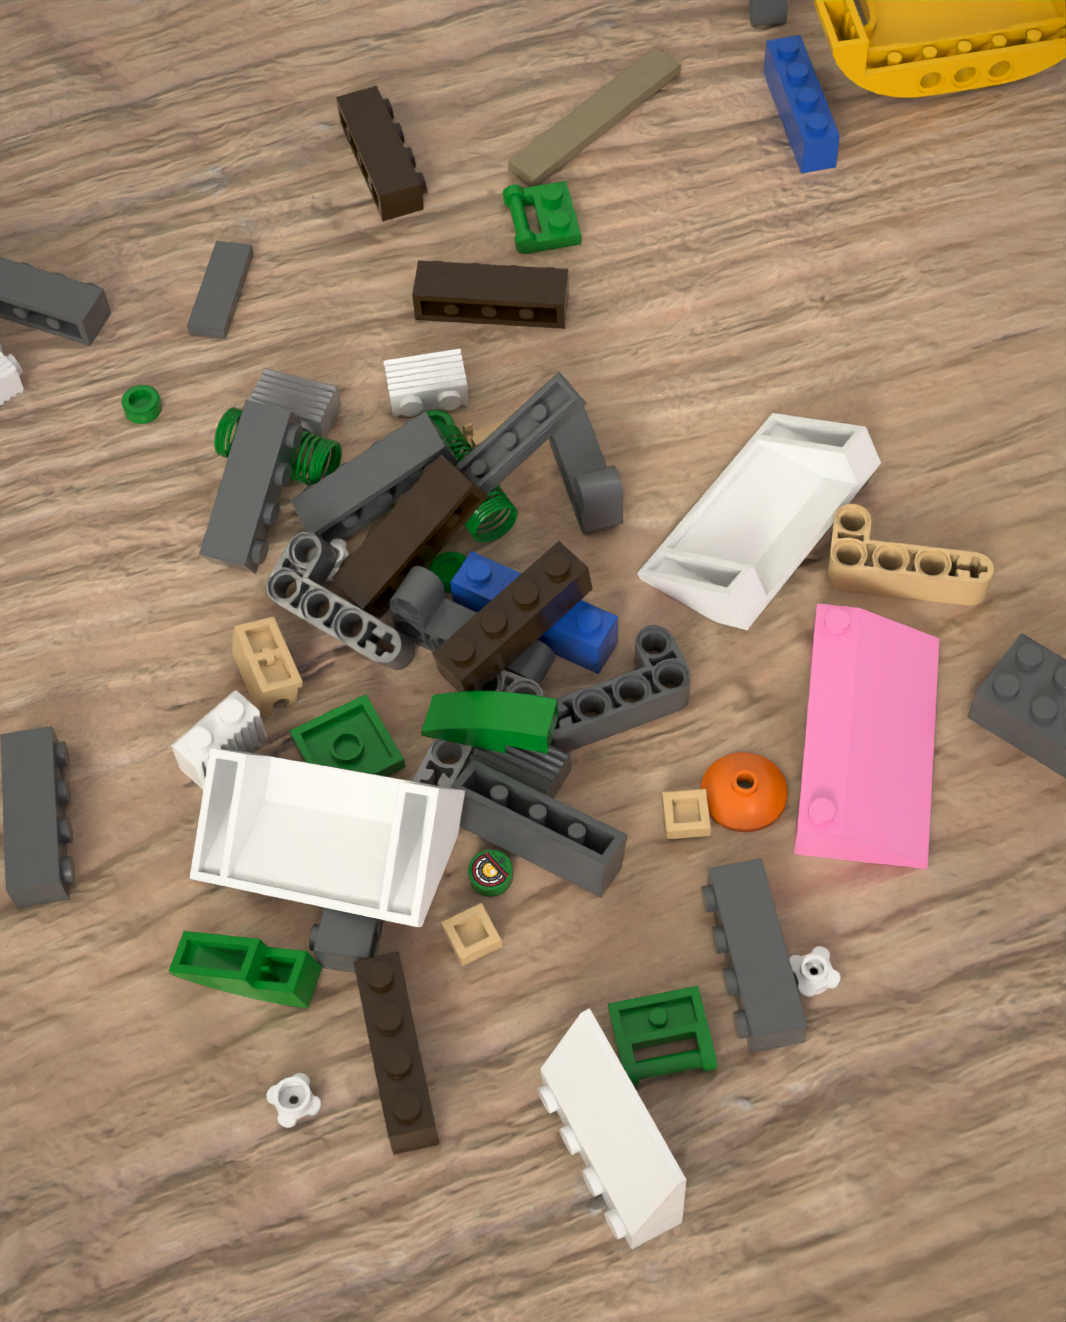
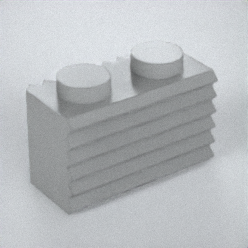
(308, 399)

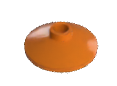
(745, 808)

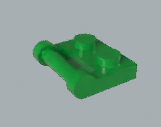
(553, 213)
(659, 1021)

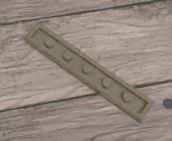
(594, 117)

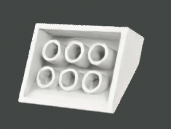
(612, 1134)

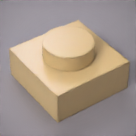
(686, 814)
(471, 934)

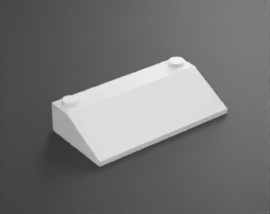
(762, 517)
(325, 835)

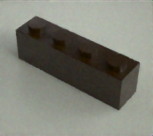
(381, 153)
(491, 294)
(409, 535)
(513, 620)
(396, 1053)

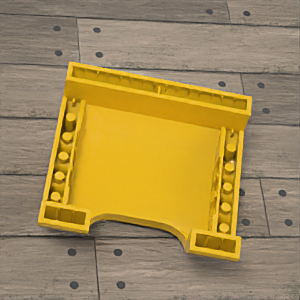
(942, 44)

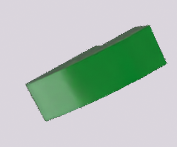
(492, 720)
(247, 968)

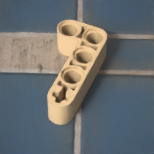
(957, 578)

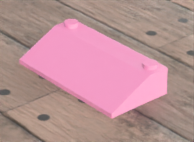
(868, 740)

